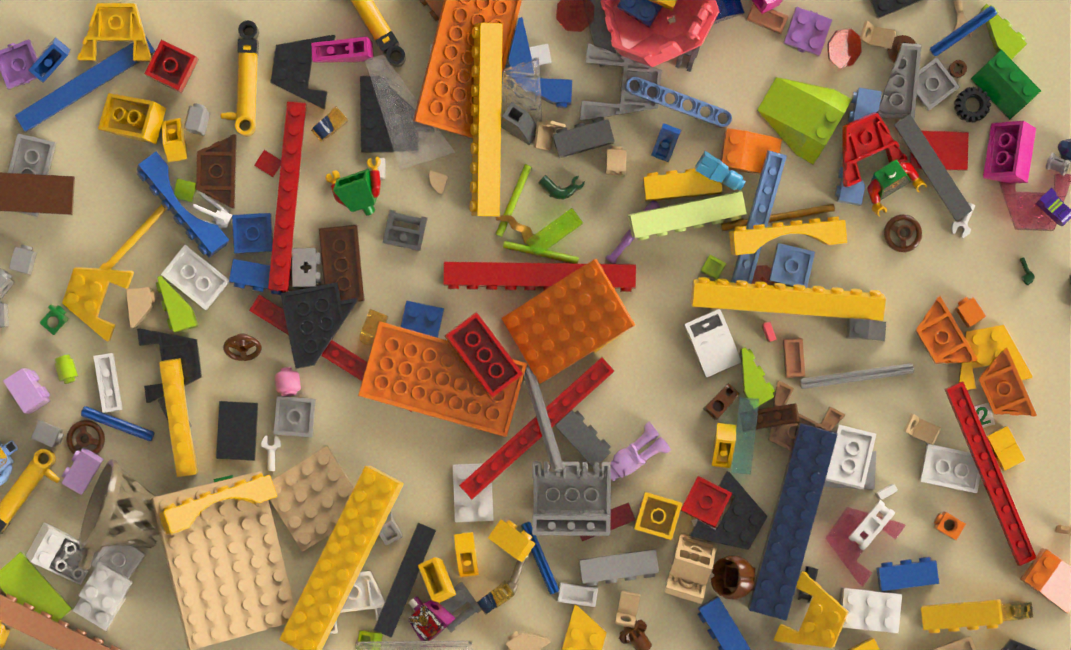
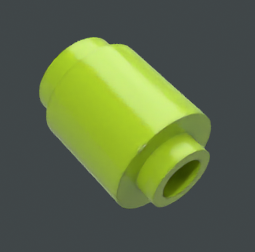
(65, 369)

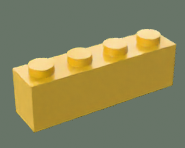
(679, 185)
(963, 614)

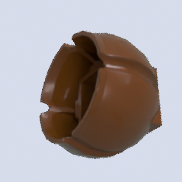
(727, 574)

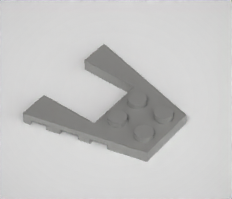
(628, 102)

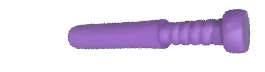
(627, 239)

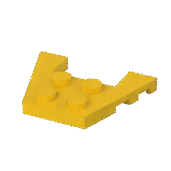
(115, 23)
(87, 292)
(987, 345)
(822, 620)

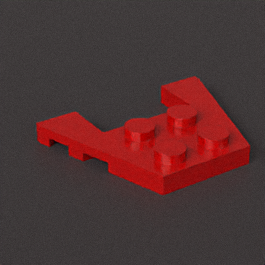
(864, 139)

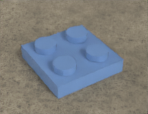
(791, 265)

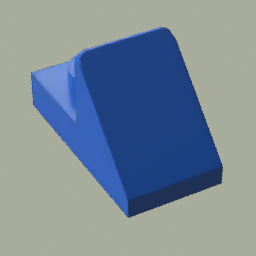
(666, 142)

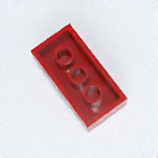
(483, 355)

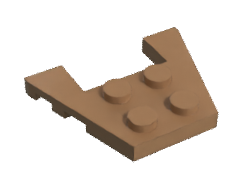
(785, 434)

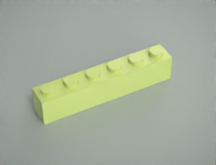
(687, 214)

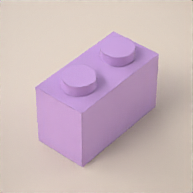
(82, 471)

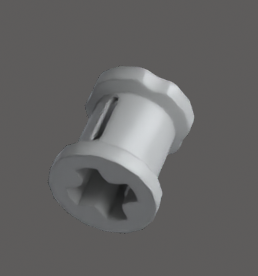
(1058, 164)

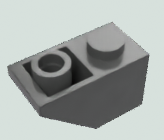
(519, 123)

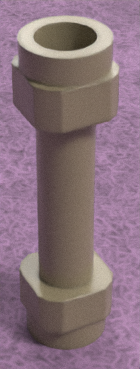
(515, 575)

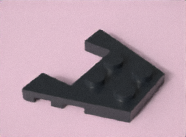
(293, 69)
(172, 348)
(740, 521)

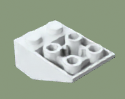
(712, 343)
(58, 553)

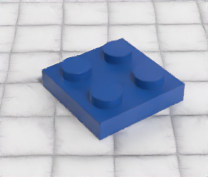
(252, 233)
(422, 318)

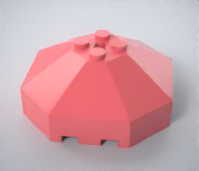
(661, 40)

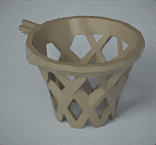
(95, 534)

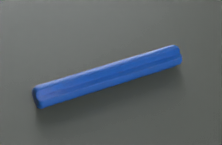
(963, 31)
(117, 423)
(541, 561)

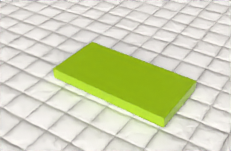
(27, 584)

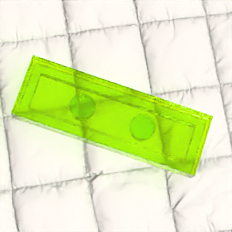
(554, 232)

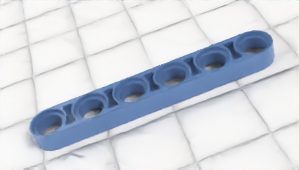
(679, 99)

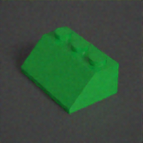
(1005, 84)

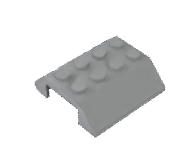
(571, 500)

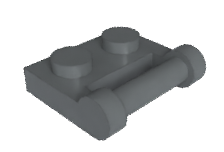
(402, 236)
(452, 604)

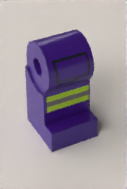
(1054, 207)

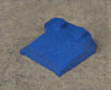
(641, 10)

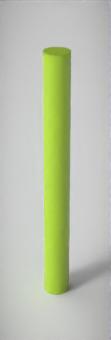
(514, 198)
(547, 254)

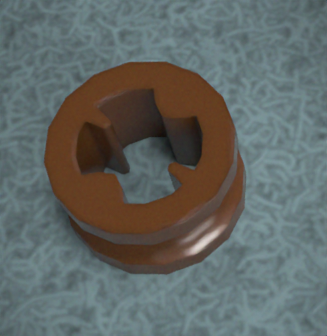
(952, 66)

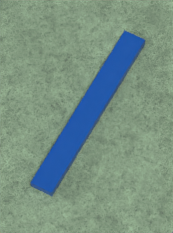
(78, 87)

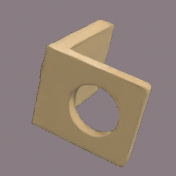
(877, 36)
(544, 134)
(922, 429)
(627, 608)

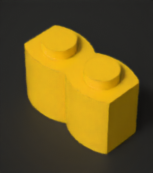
(1005, 448)

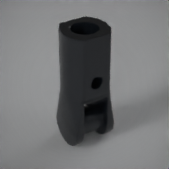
(812, 572)

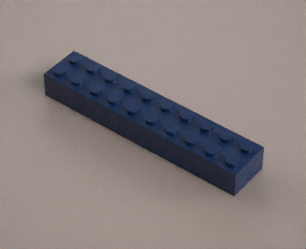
(792, 521)

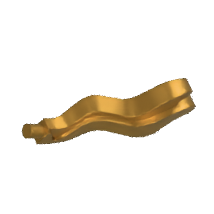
(525, 231)

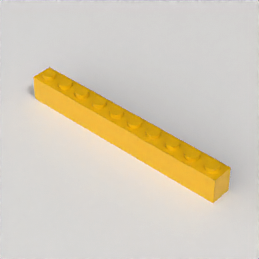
(486, 119)
(788, 300)

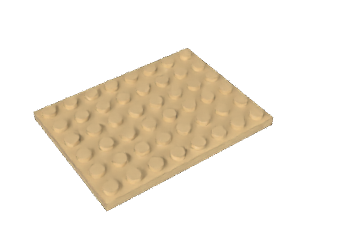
(225, 568)

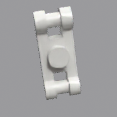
(871, 525)

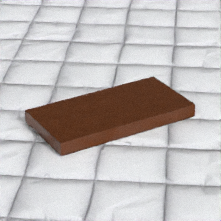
(36, 193)
(342, 260)

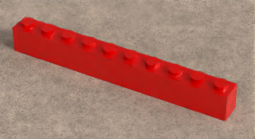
(527, 275)

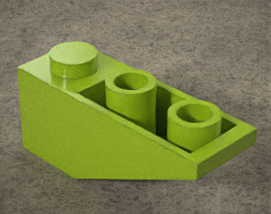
(1003, 35)
(179, 310)
(752, 376)

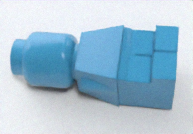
(718, 171)

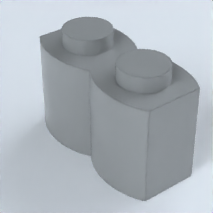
(197, 119)

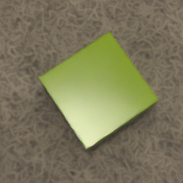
(713, 267)

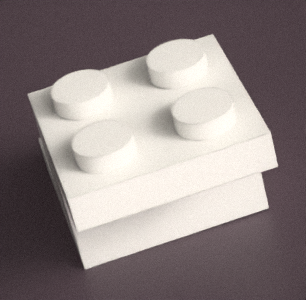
(102, 596)

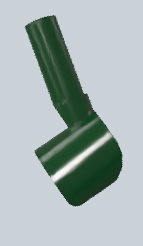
(1029, 277)

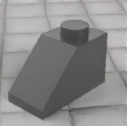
(866, 329)

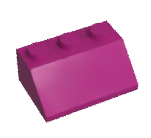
(1009, 152)

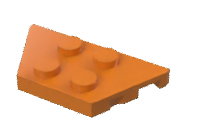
(943, 336)
(1005, 387)

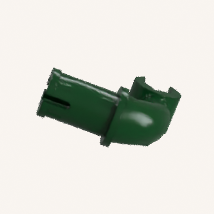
(558, 192)

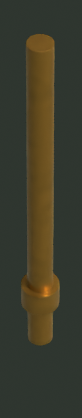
(783, 216)

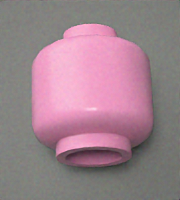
(287, 382)

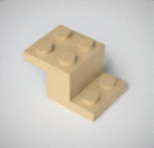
(690, 568)

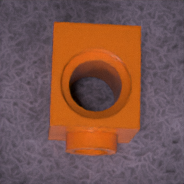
(969, 311)
(956, 529)

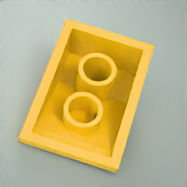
(132, 118)

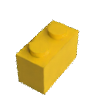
(511, 540)
(437, 579)

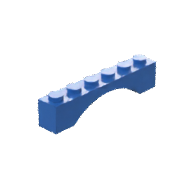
(206, 235)

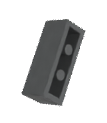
(583, 137)
(583, 437)

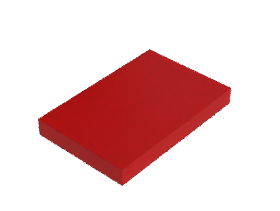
(949, 147)

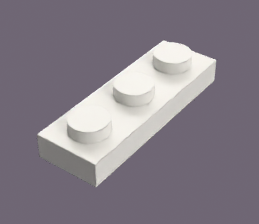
(108, 382)

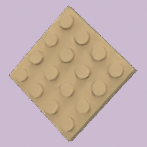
(312, 497)

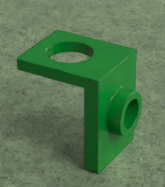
(59, 313)

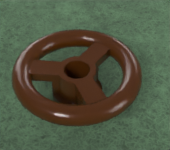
(909, 229)
(242, 343)
(83, 432)

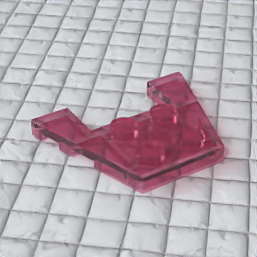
(1023, 206)
(848, 550)

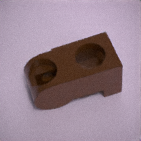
(721, 401)

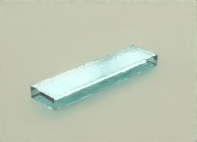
(745, 435)

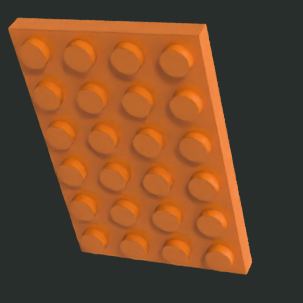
(568, 321)

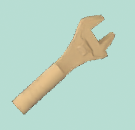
(961, 19)

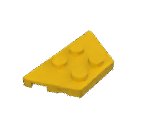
(583, 632)

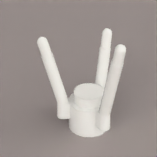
(221, 218)

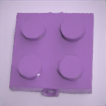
(807, 31)
(16, 62)

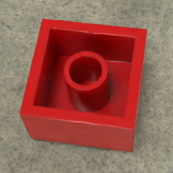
(171, 66)

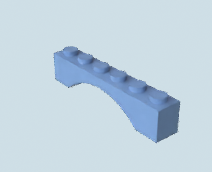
(865, 102)

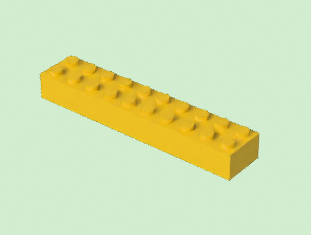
(341, 560)

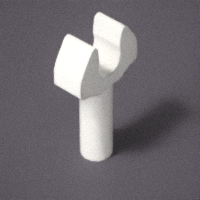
(963, 223)
(271, 451)

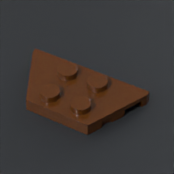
(218, 171)

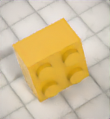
(657, 515)

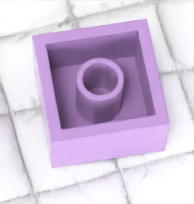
(27, 390)

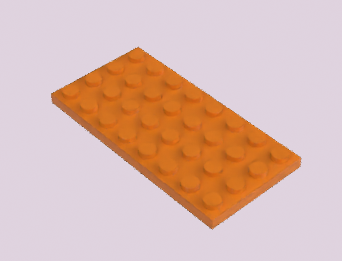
(448, 80)
(433, 380)

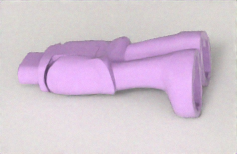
(628, 459)

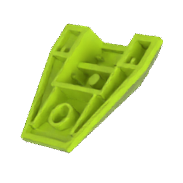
(803, 115)

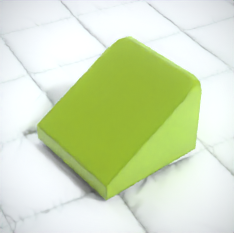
(184, 190)
(367, 636)

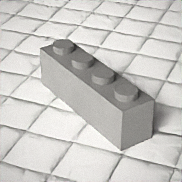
(619, 566)

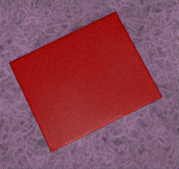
(268, 163)

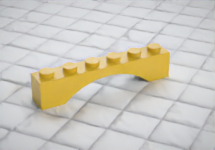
(750, 240)
(178, 419)
(182, 516)

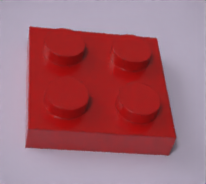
(706, 502)

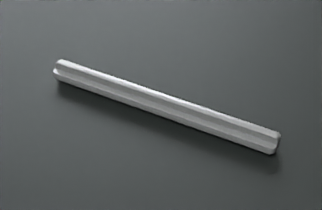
(856, 376)
(543, 420)

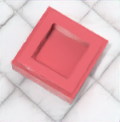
(768, 331)

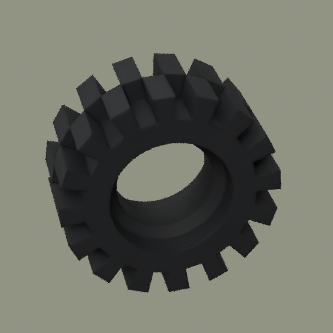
(961, 108)

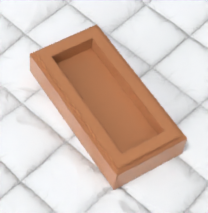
(770, 20)
(794, 358)

